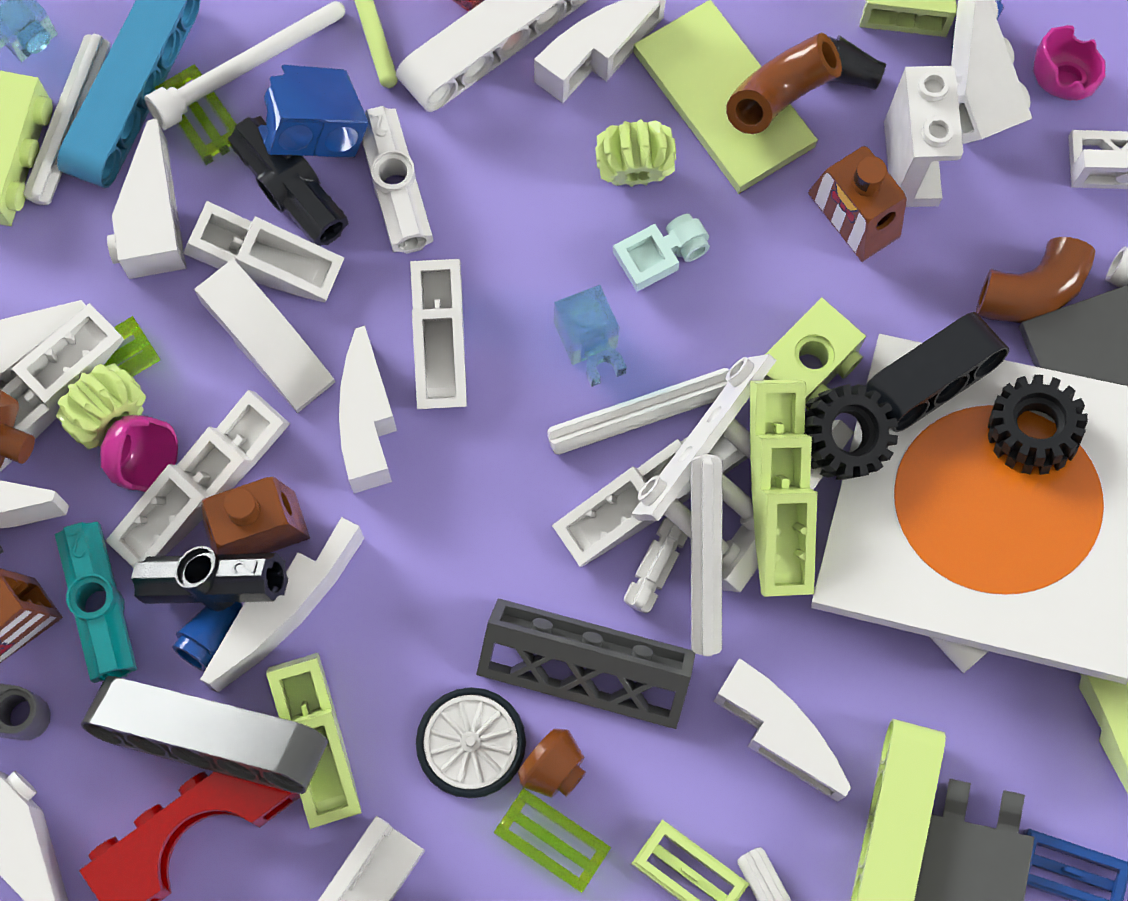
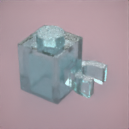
(24, 27)
(589, 331)

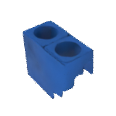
(313, 113)

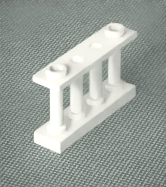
(660, 492)

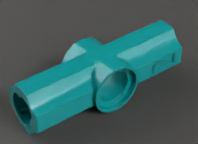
(86, 571)

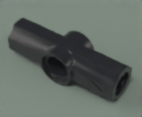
(289, 184)
(210, 578)

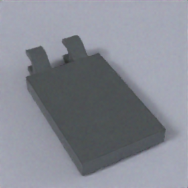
(1083, 338)
(971, 859)

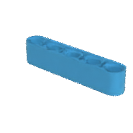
(116, 101)

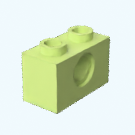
(821, 334)

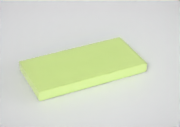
(698, 68)

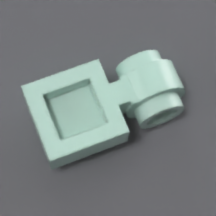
(651, 257)

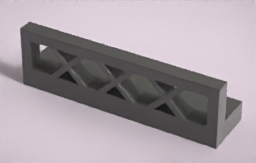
(591, 647)

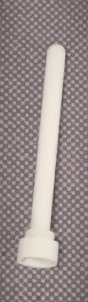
(171, 104)

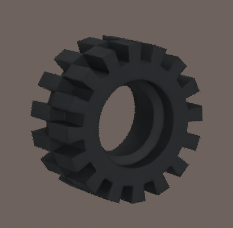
(1045, 399)
(874, 429)

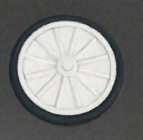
(470, 742)

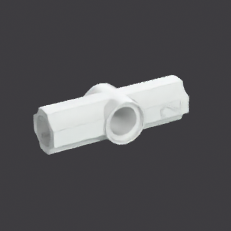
(400, 202)

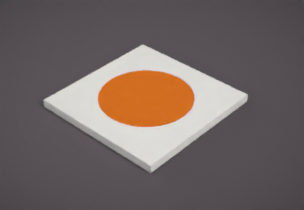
(987, 553)

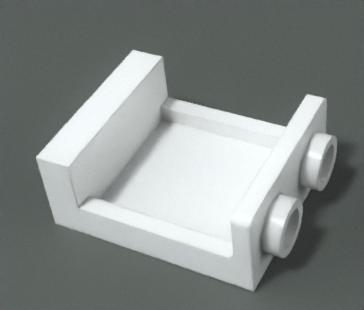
(923, 130)

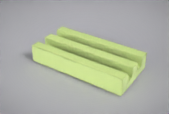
(652, 847)

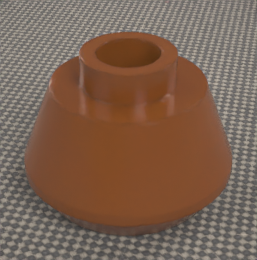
(553, 765)

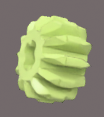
(635, 153)
(98, 402)

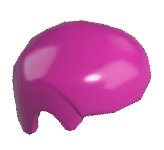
(1067, 65)
(138, 451)

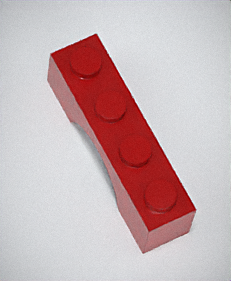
(140, 861)

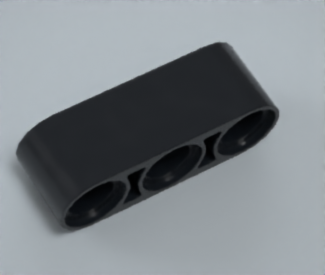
(938, 369)

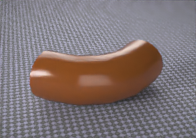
(783, 82)
(1043, 289)

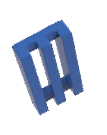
(1117, 887)

